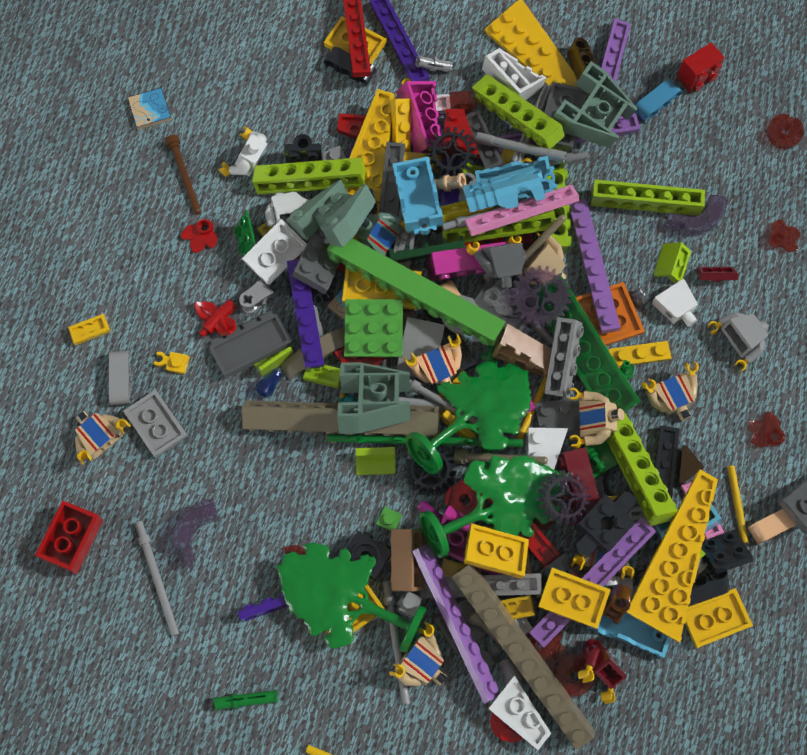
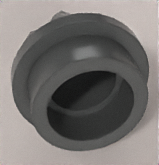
(640, 297)

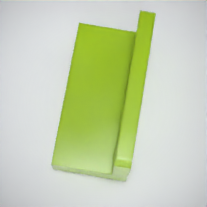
(672, 261)
(272, 362)
(375, 461)

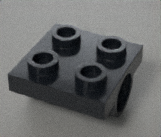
(303, 150)
(725, 552)

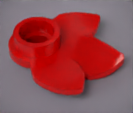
(200, 238)

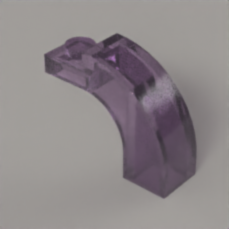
(700, 224)
(191, 520)

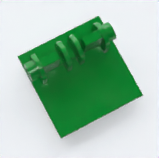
(245, 234)
(600, 458)

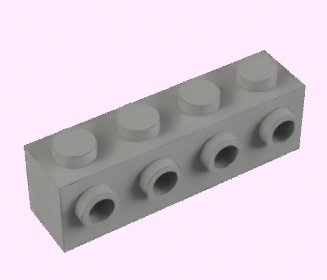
(563, 357)

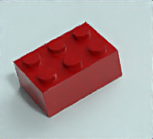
(69, 537)

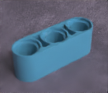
(657, 99)

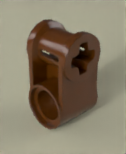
(617, 603)

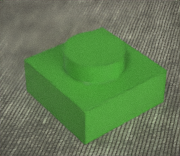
(389, 519)

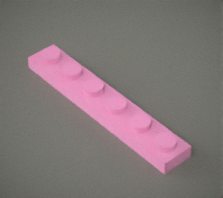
(525, 209)

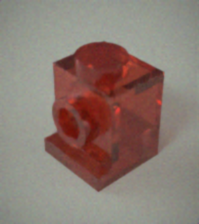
(462, 100)

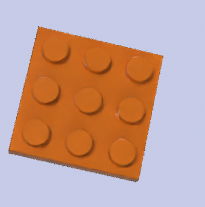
(628, 318)

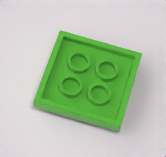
(374, 328)

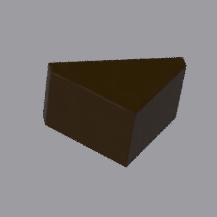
(687, 466)

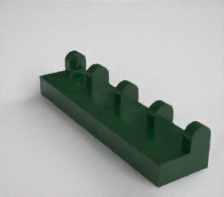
(421, 253)

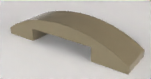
(331, 342)

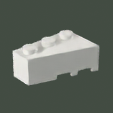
(512, 74)
(545, 443)

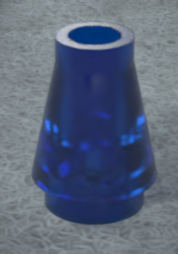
(268, 384)

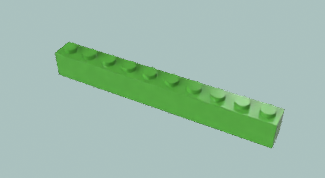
(418, 290)

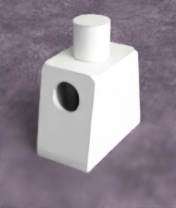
(677, 303)

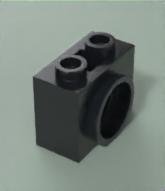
(364, 544)

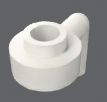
(614, 581)

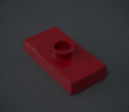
(717, 274)

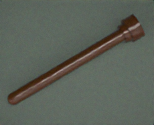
(173, 143)

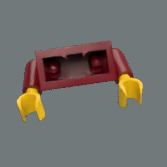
(604, 666)

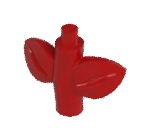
(216, 317)

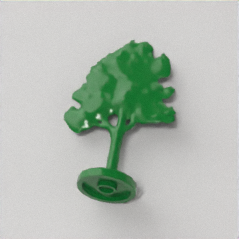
(494, 397)
(514, 495)
(323, 587)

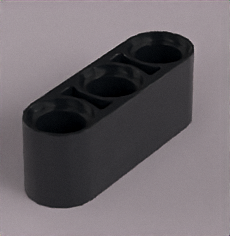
(341, 62)
(708, 586)

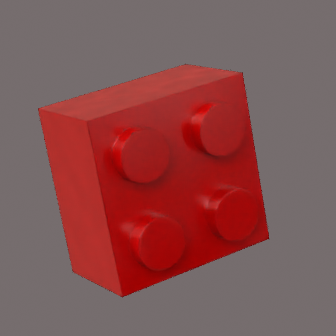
(700, 68)

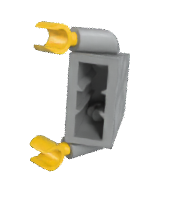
(745, 335)

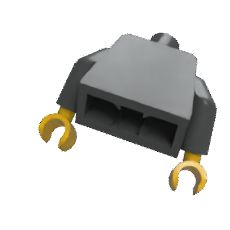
(500, 260)

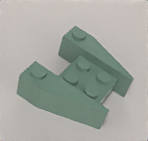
(599, 111)
(333, 212)
(377, 400)

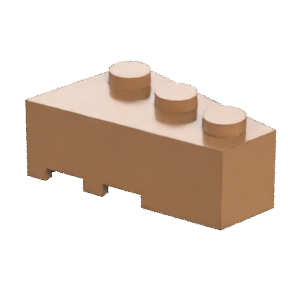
(520, 348)
(404, 568)

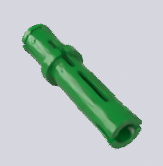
(249, 699)

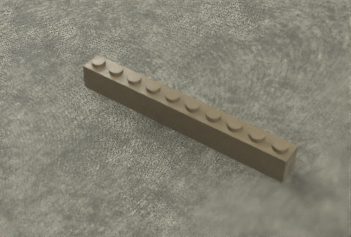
(323, 417)
(524, 656)

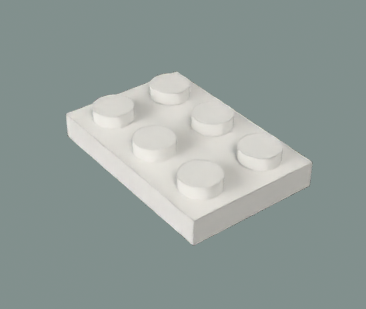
(273, 251)

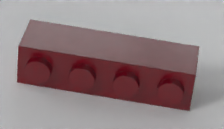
(579, 463)

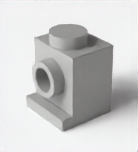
(408, 604)

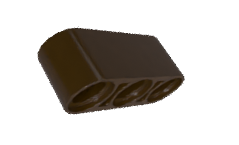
(580, 56)

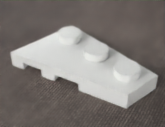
(519, 713)

